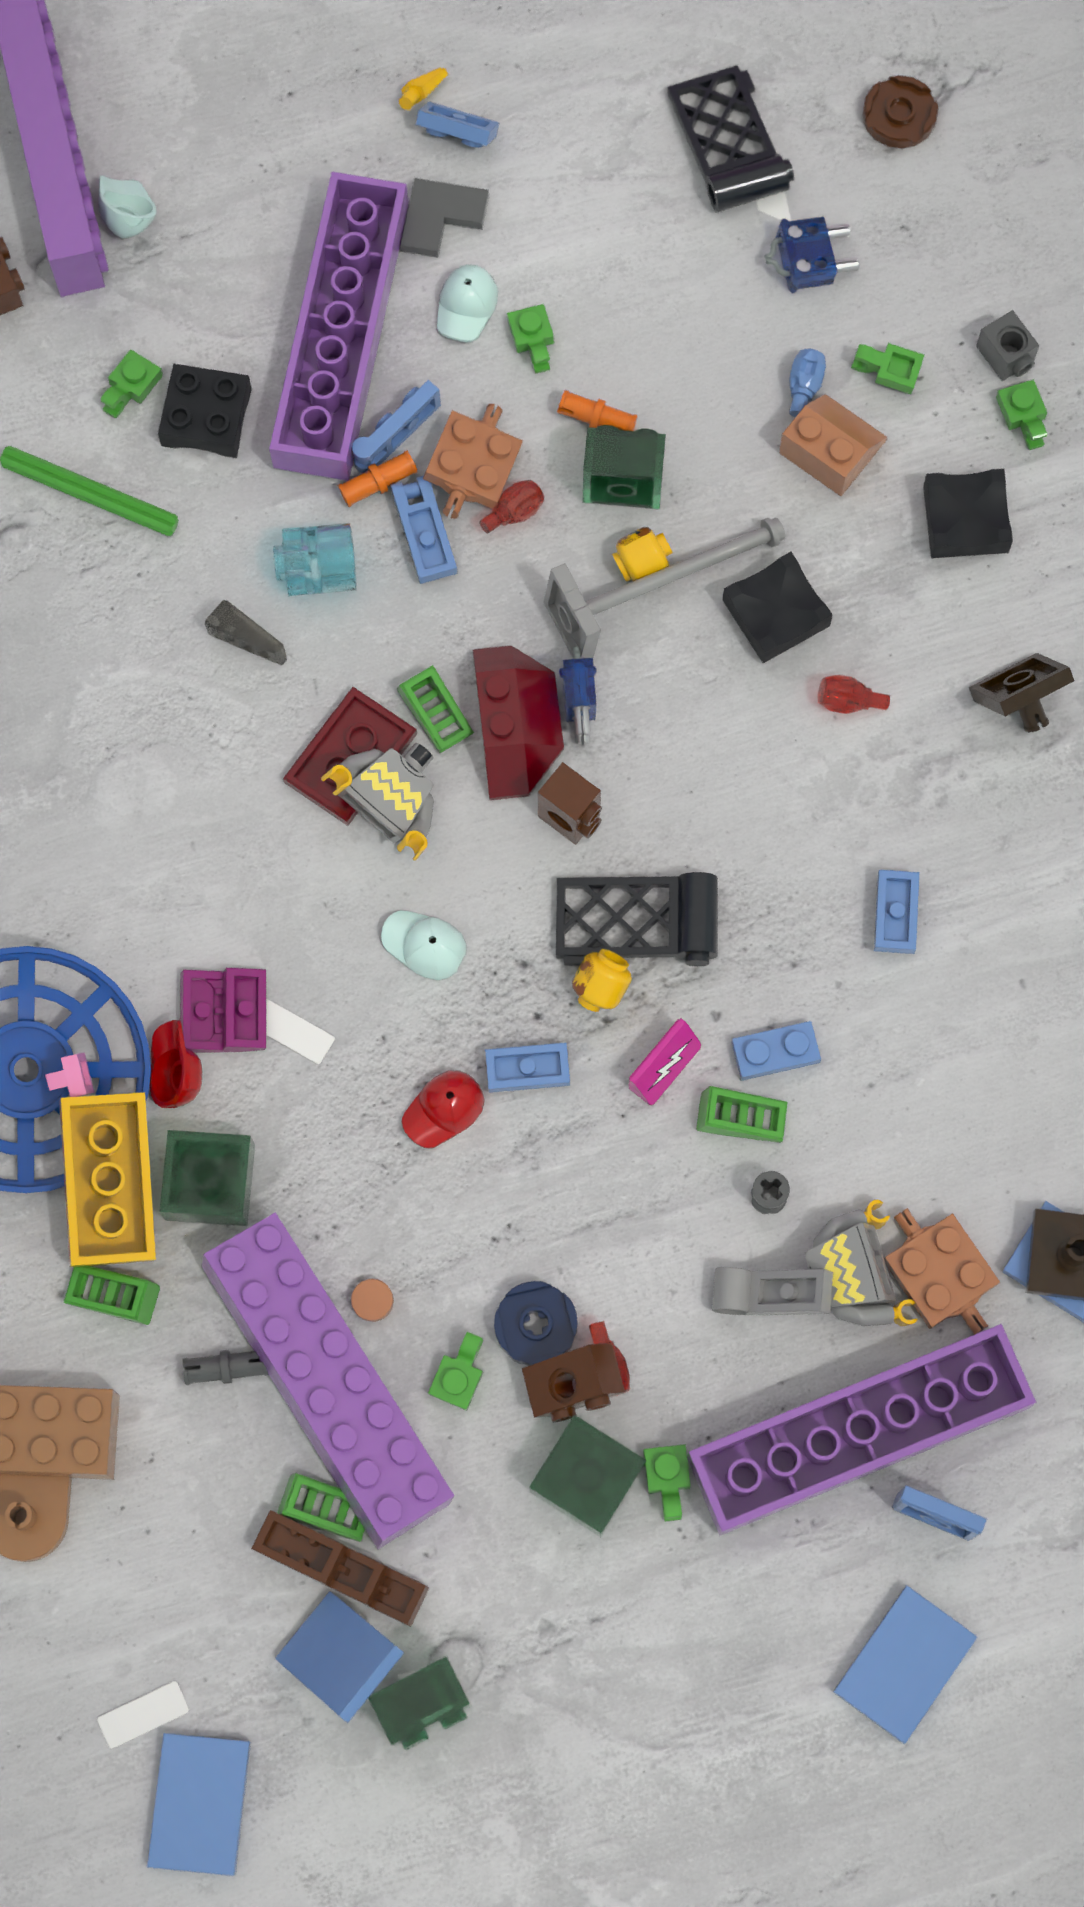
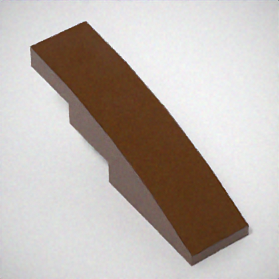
(340, 1568)

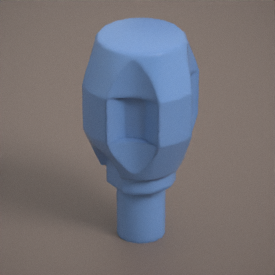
(805, 378)

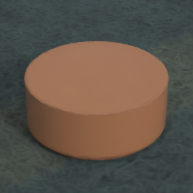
(372, 1300)

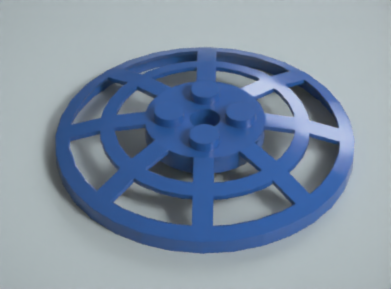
(47, 1047)

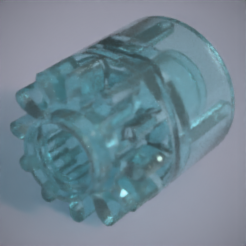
(316, 559)

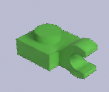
(533, 334)
(895, 368)
(130, 379)
(1024, 409)
(456, 1377)
(668, 1473)

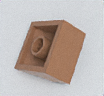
(830, 443)

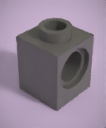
(1008, 331)

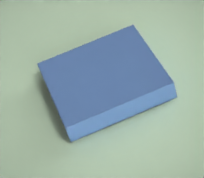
(938, 1513)

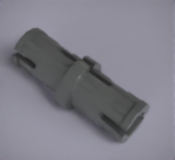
(223, 1367)

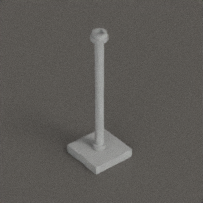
(575, 615)

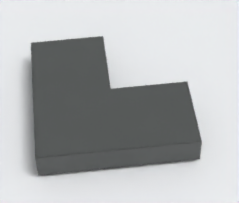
(438, 204)

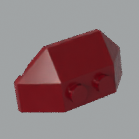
(517, 720)

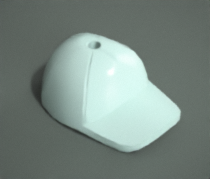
(125, 206)
(465, 307)
(408, 937)

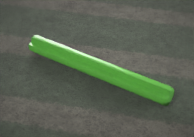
(89, 490)

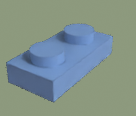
(446, 121)
(896, 911)
(776, 1050)
(527, 1067)

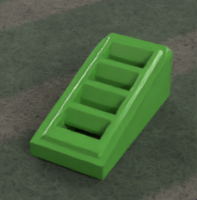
(431, 677)
(706, 1115)
(137, 1301)
(286, 1508)

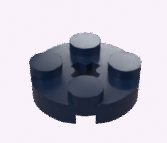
(515, 1311)

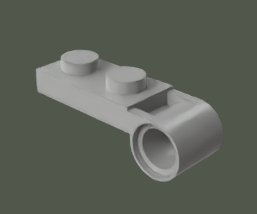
(772, 1291)

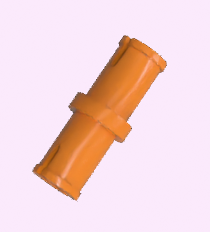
(595, 412)
(378, 478)

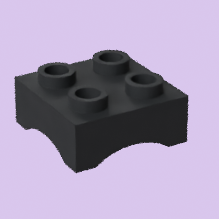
(204, 410)
(967, 514)
(777, 608)

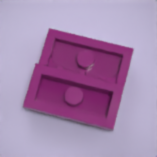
(223, 1010)

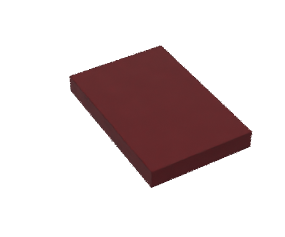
(351, 729)

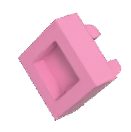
(75, 1076)

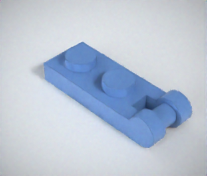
(396, 427)
(424, 530)

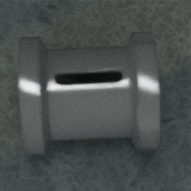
(768, 1180)

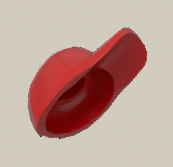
(174, 1069)
(434, 1117)

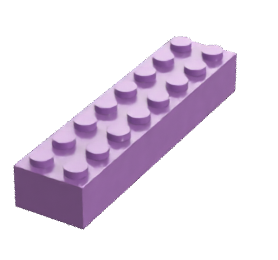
(51, 147)
(339, 326)
(327, 1380)
(860, 1429)

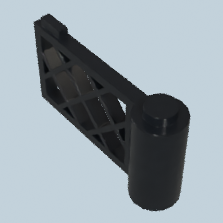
(749, 175)
(690, 908)

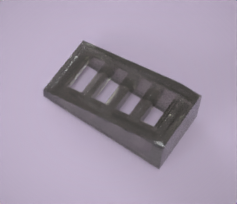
(237, 629)

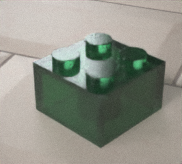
(623, 467)
(207, 1178)
(587, 1476)
(421, 1703)

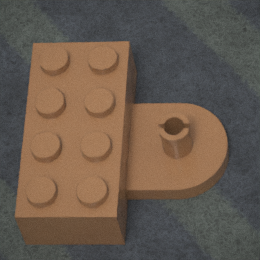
(44, 1444)

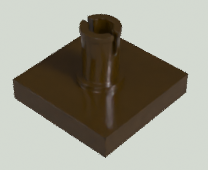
(1022, 688)
(1056, 1255)

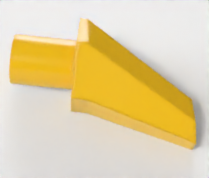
(421, 87)

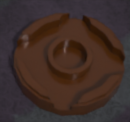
(900, 112)

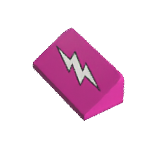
(664, 1062)

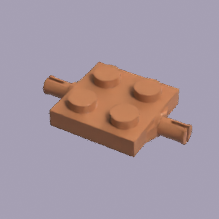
(472, 460)
(941, 1271)

